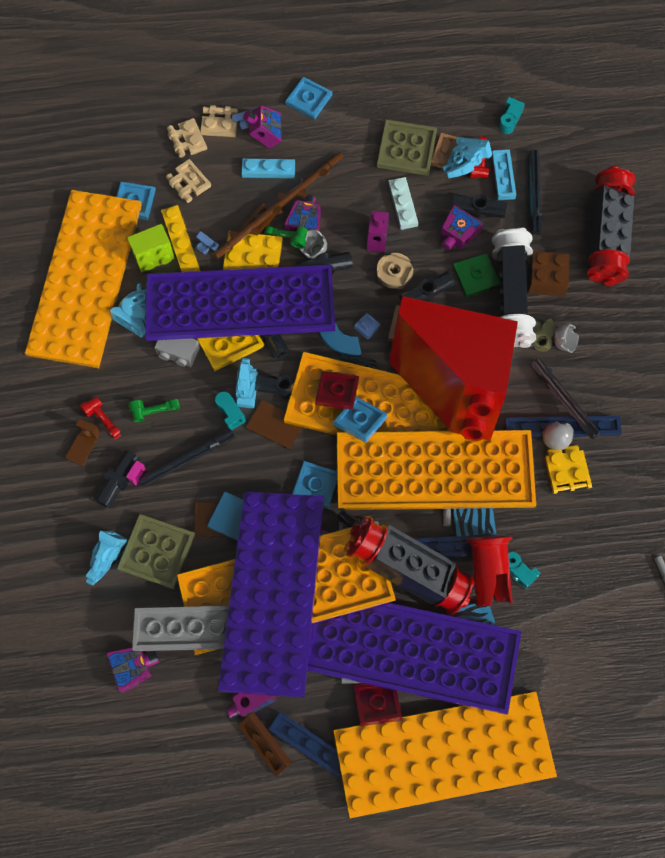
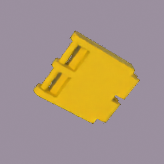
(567, 469)

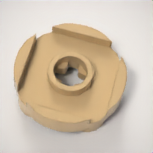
(397, 280)

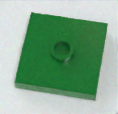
(476, 275)

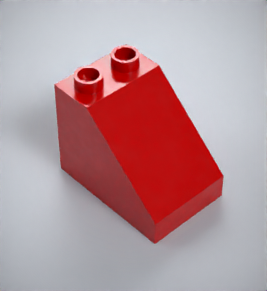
(455, 363)

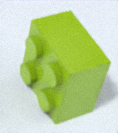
(151, 248)

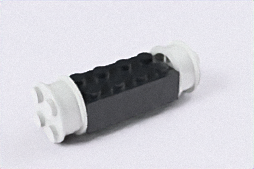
(511, 252)

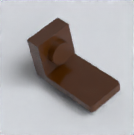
(83, 443)

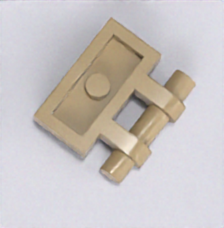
(217, 125)
(192, 136)
(192, 176)

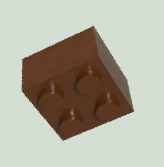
(548, 274)

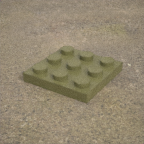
(407, 147)
(156, 551)

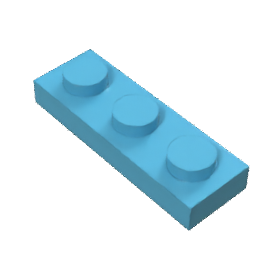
(268, 168)
(503, 174)

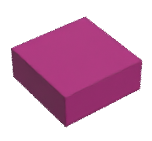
(135, 473)

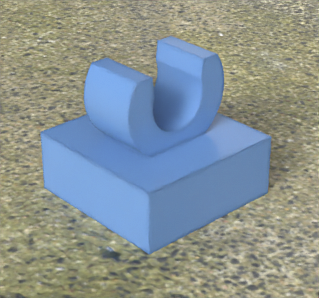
(239, 117)
(206, 243)
(367, 326)

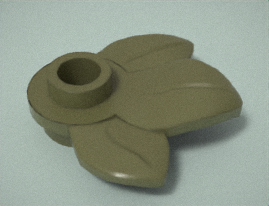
(543, 333)

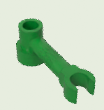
(298, 237)
(138, 411)

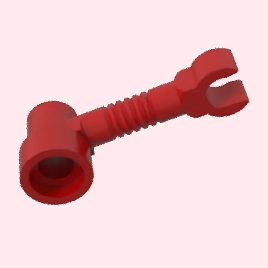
(480, 170)
(93, 407)

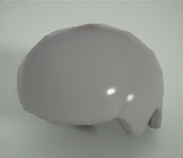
(314, 245)
(565, 338)
(558, 435)

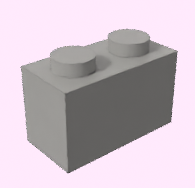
(179, 350)

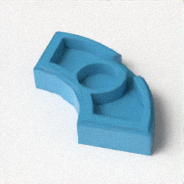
(341, 343)

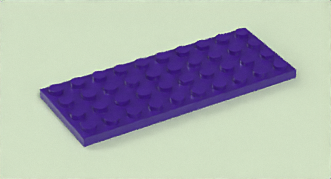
(239, 302)
(272, 595)
(419, 654)

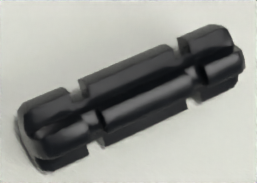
(359, 361)

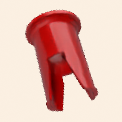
(491, 569)

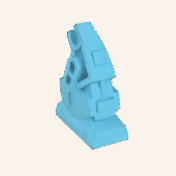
(466, 156)
(132, 311)
(246, 385)
(104, 553)

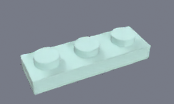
(403, 203)

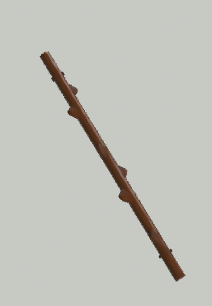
(284, 198)

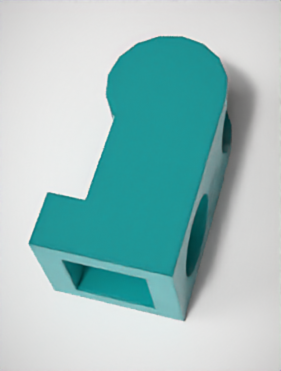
(513, 112)
(228, 406)
(521, 572)

